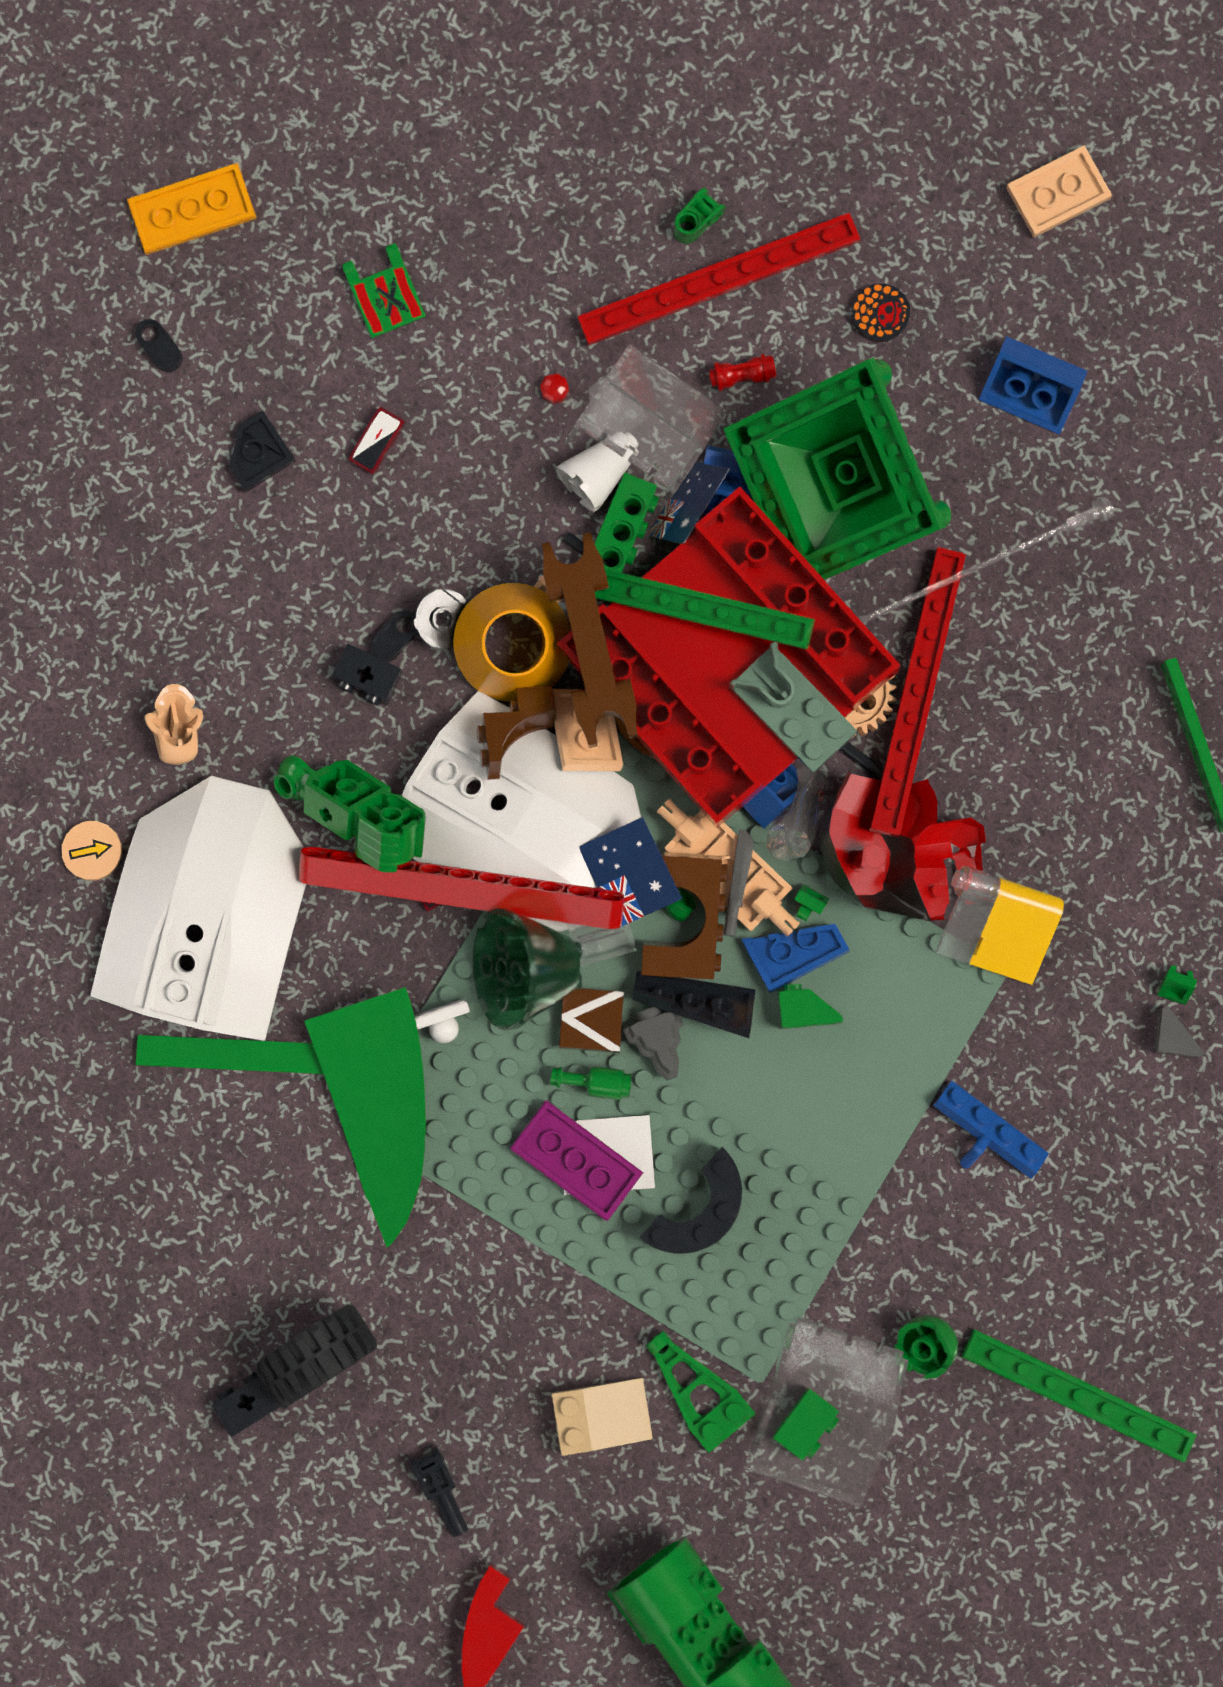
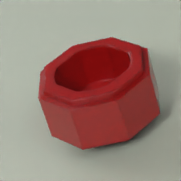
(554, 388)

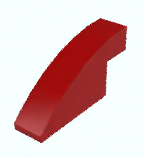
(487, 1630)

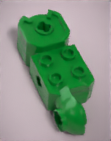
(356, 805)

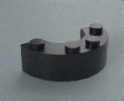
(714, 1221)

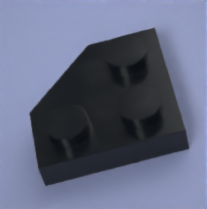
(258, 452)

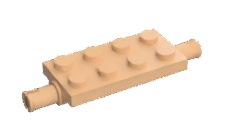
(763, 885)

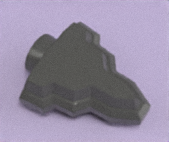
(657, 1038)

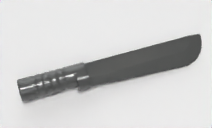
(739, 877)

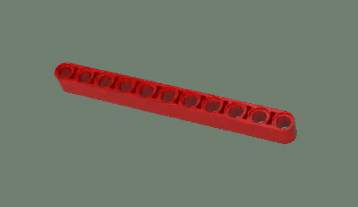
(464, 888)

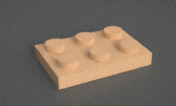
(1059, 191)
(572, 743)

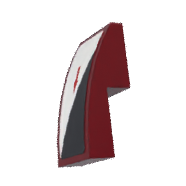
(376, 440)

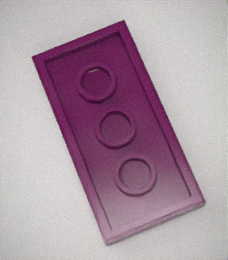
(576, 1160)

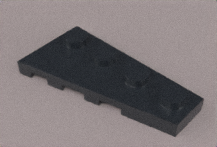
(705, 1002)

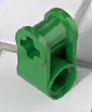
(701, 213)

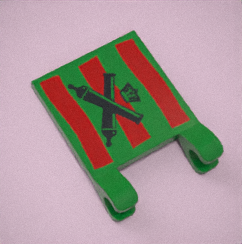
(387, 297)

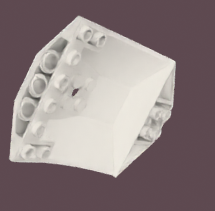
(545, 809)
(216, 862)

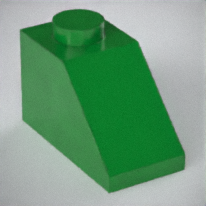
(804, 1008)

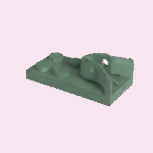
(793, 708)

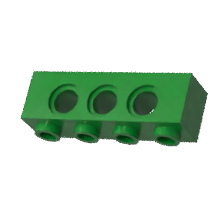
(631, 492)

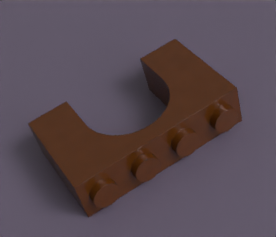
(698, 955)

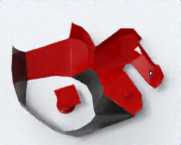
(893, 872)

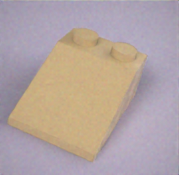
(601, 1416)

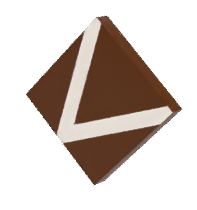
(591, 1020)

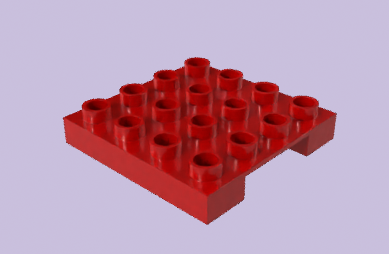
(686, 667)

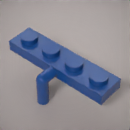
(990, 1131)

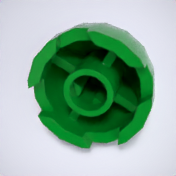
(928, 1345)

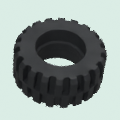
(315, 1356)

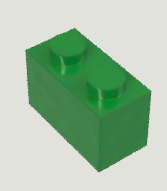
(806, 1424)

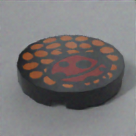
(880, 312)

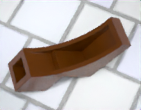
(528, 713)

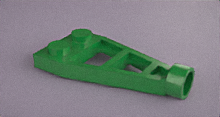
(723, 1418)

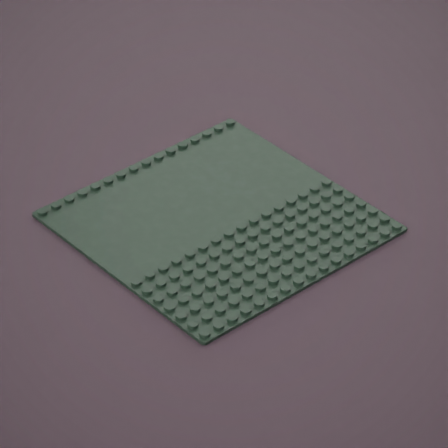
(798, 1109)

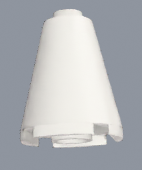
(593, 474)

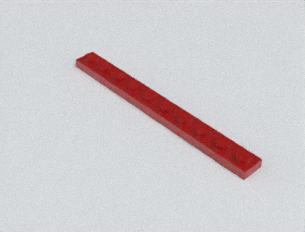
(718, 279)
(916, 695)

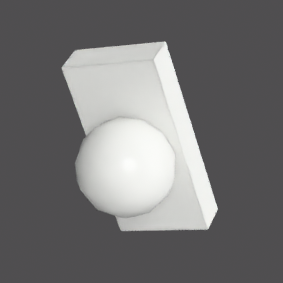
(441, 1020)

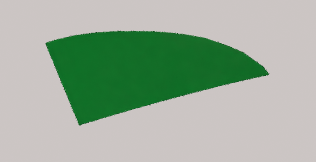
(379, 1093)

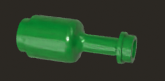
(599, 1082)

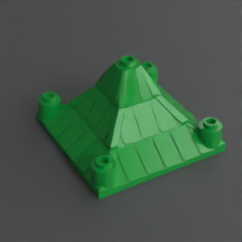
(837, 471)

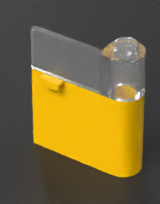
(999, 924)

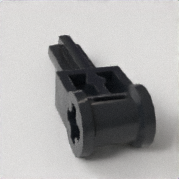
(437, 1484)

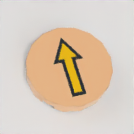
(92, 850)

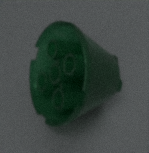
(522, 967)

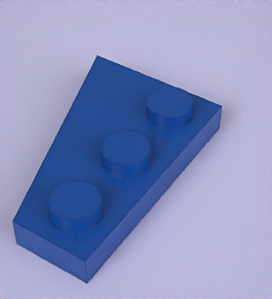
(789, 958)

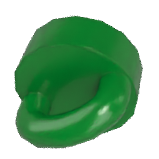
(683, 908)

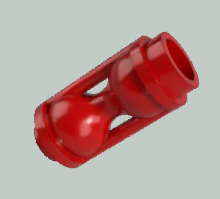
(755, 369)

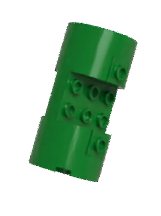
(676, 1608)

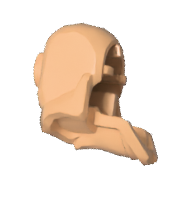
(175, 725)

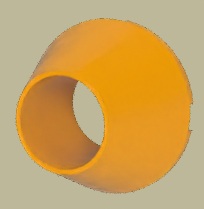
(475, 622)

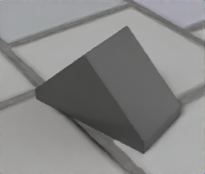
(1173, 1038)

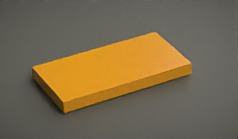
(191, 208)

